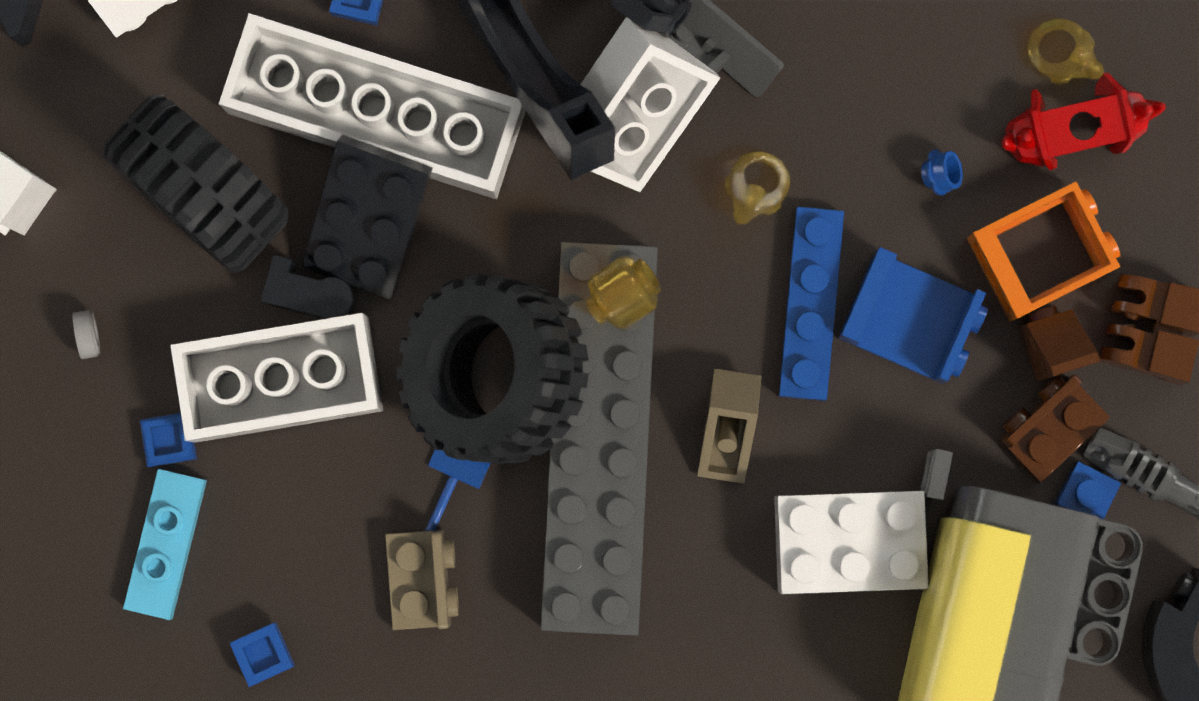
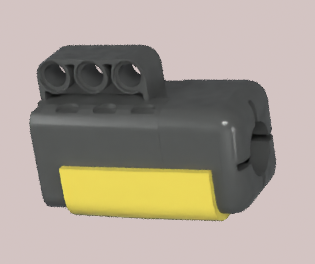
(1015, 599)

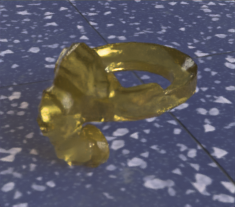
(1081, 62)
(752, 199)

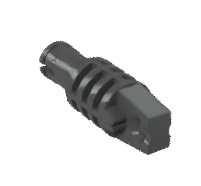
(1139, 468)

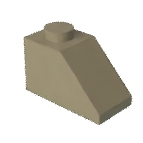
(729, 425)

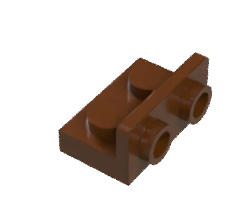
(1053, 428)

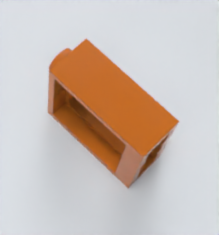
(999, 271)

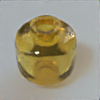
(623, 292)

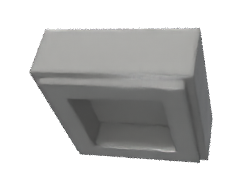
(936, 474)

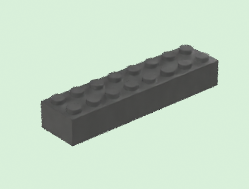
(600, 464)

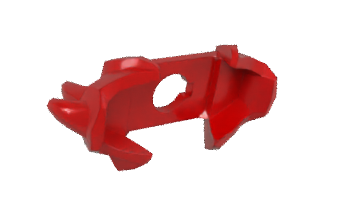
(1041, 135)

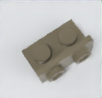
(420, 579)

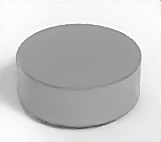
(86, 334)

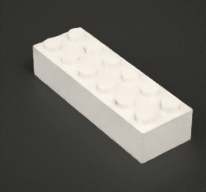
(335, 89)

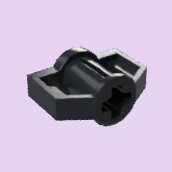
(655, 15)

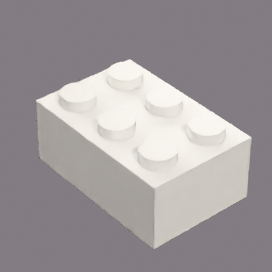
(851, 542)

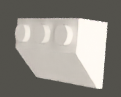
(650, 97)

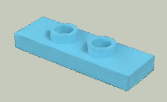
(165, 544)

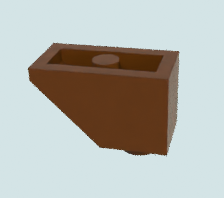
(1056, 343)

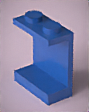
(913, 318)

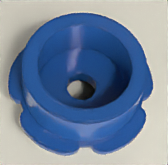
(942, 172)

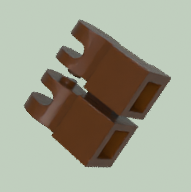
(1164, 350)

